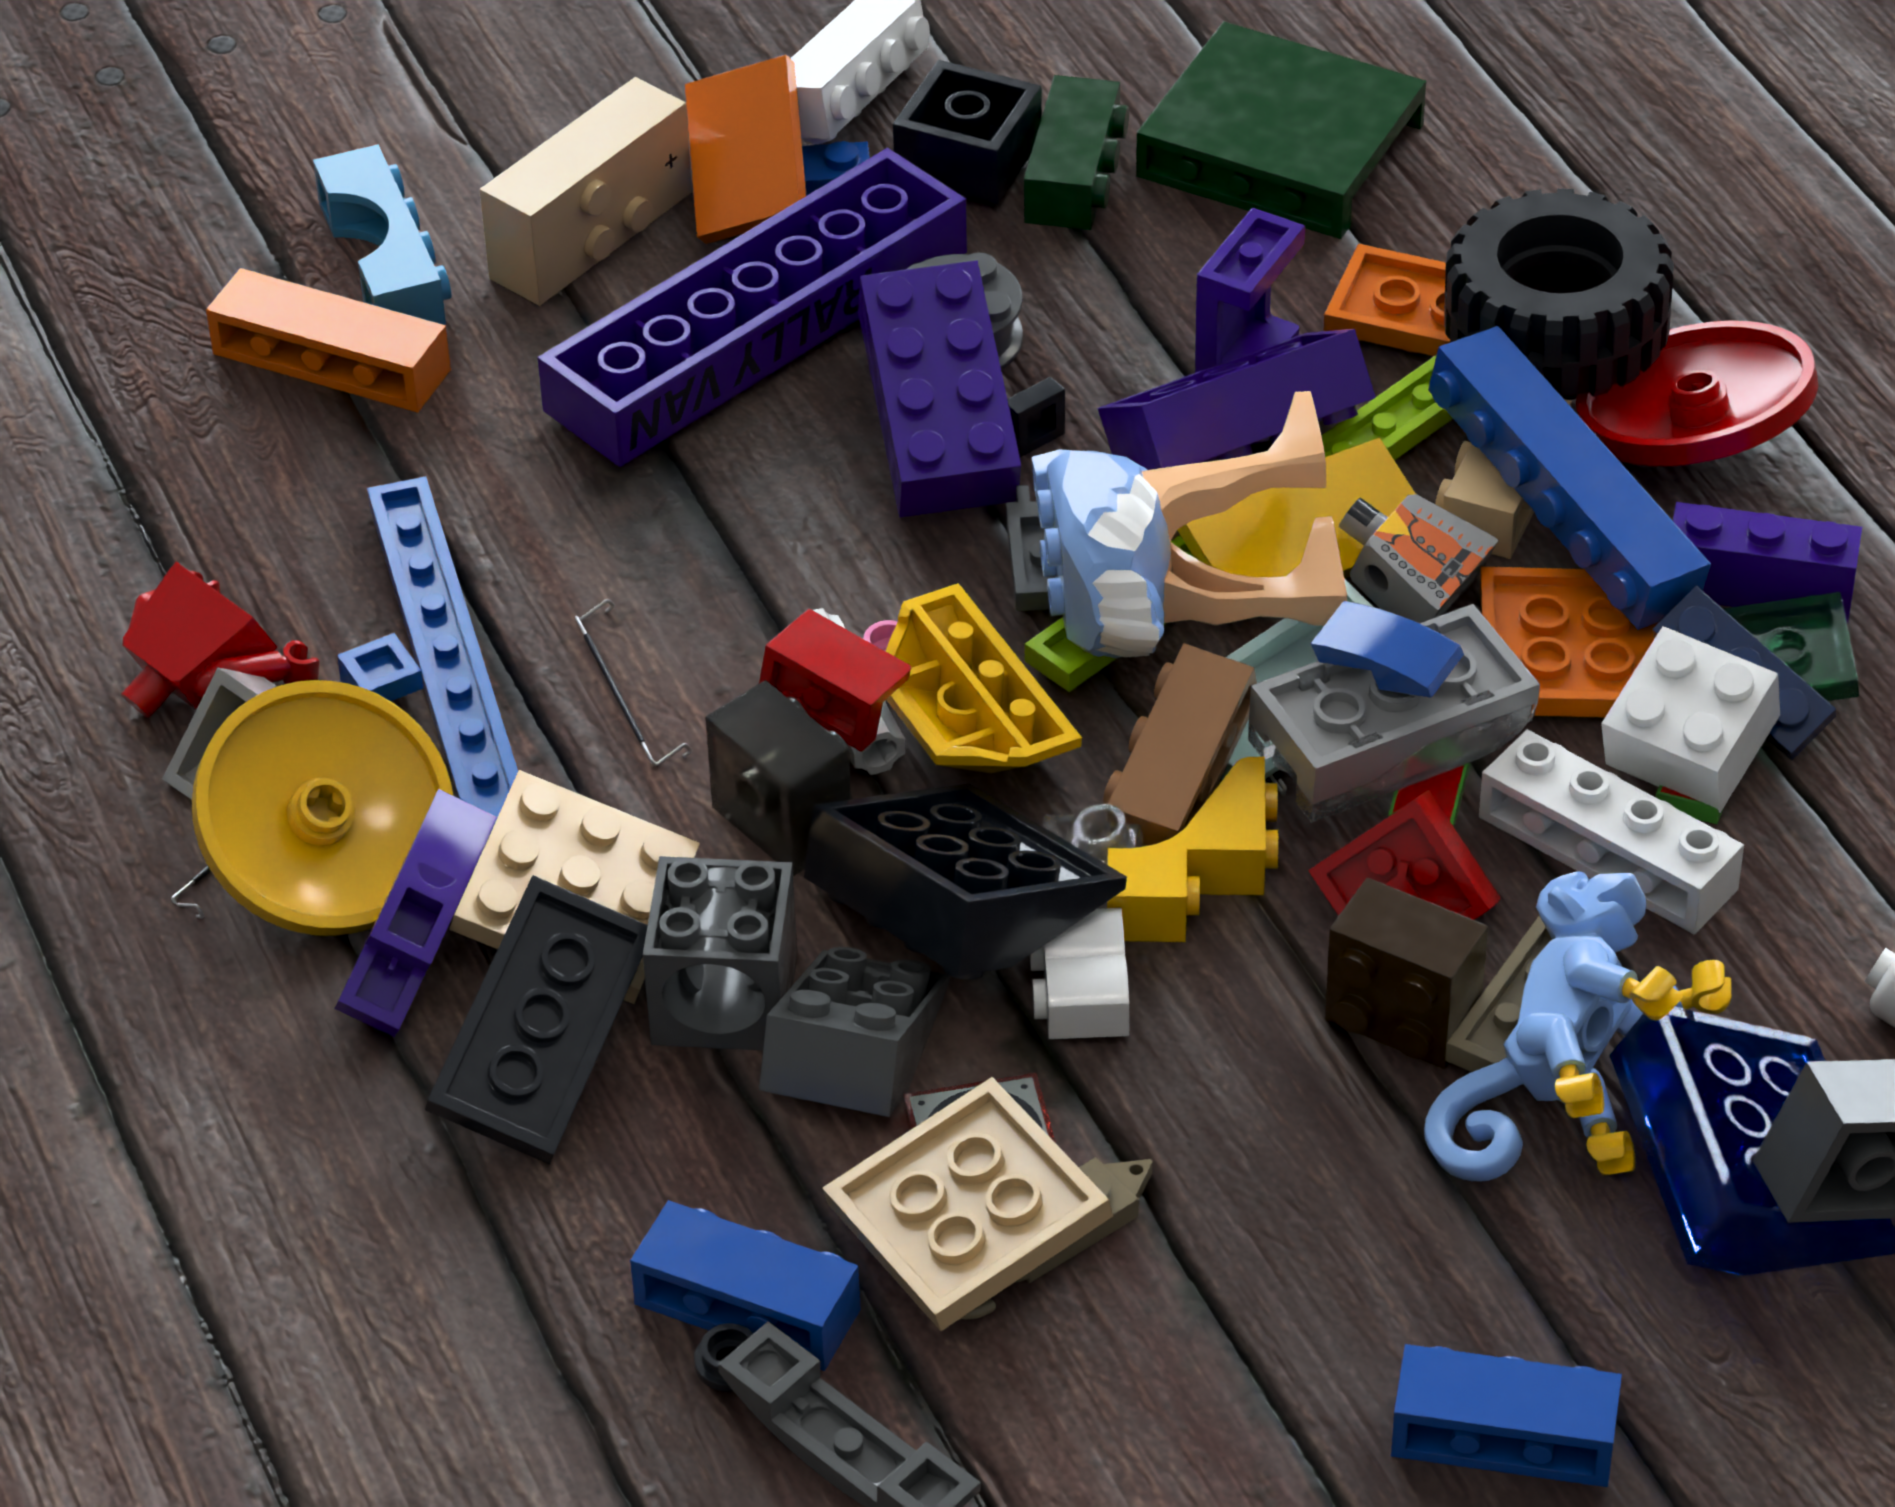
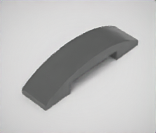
(835, 1435)

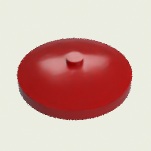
(1706, 395)

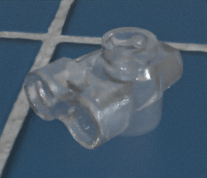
(1096, 830)

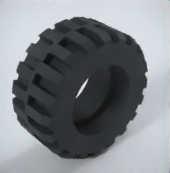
(1568, 283)

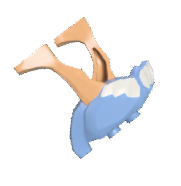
(1115, 554)

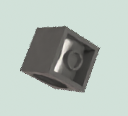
(718, 950)

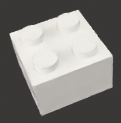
(1691, 718)

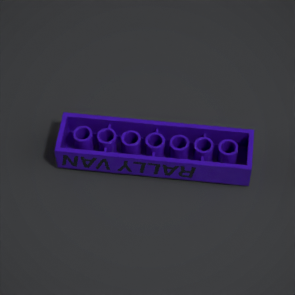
(746, 307)

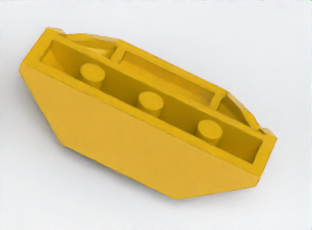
(969, 691)

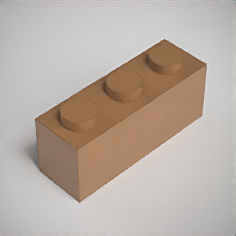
(1182, 743)

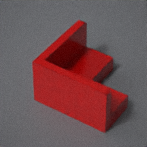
(833, 676)
(1412, 853)

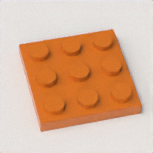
(1564, 636)

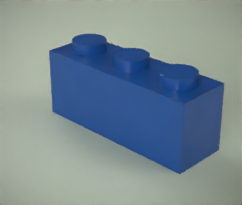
(728, 1273)
(1506, 1415)

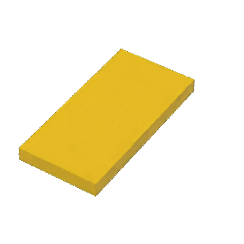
(1272, 527)

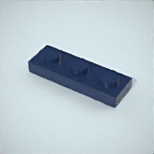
(1802, 708)

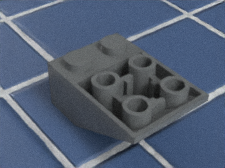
(851, 1031)

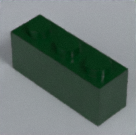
(1074, 152)

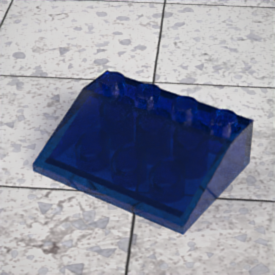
(1702, 1108)

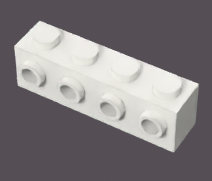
(855, 62)
(1610, 828)

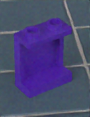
(1236, 289)

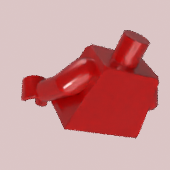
(190, 631)

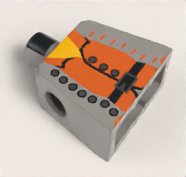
(1415, 557)

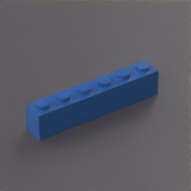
(1567, 476)

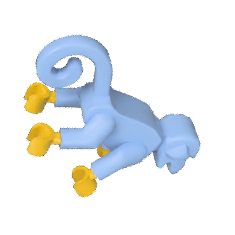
(1565, 1020)

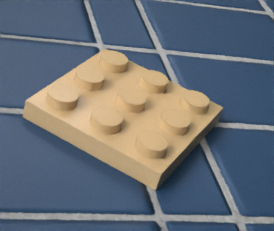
(571, 845)
(967, 1203)

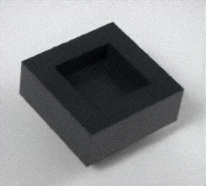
(1038, 415)

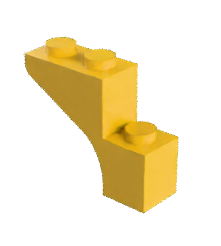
(1215, 854)

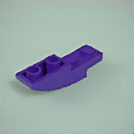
(416, 913)

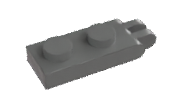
(1024, 549)

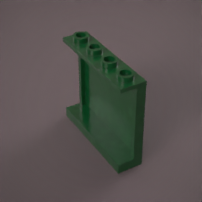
(1277, 127)

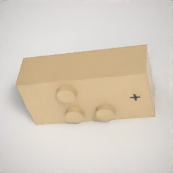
(586, 190)

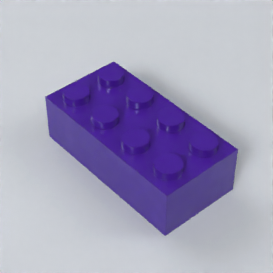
(939, 388)
(1239, 401)

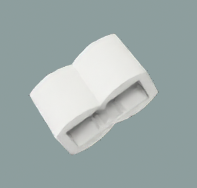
(1084, 979)

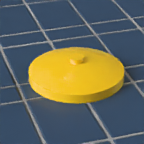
(314, 803)

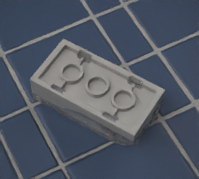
(1359, 742)

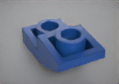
(1396, 649)

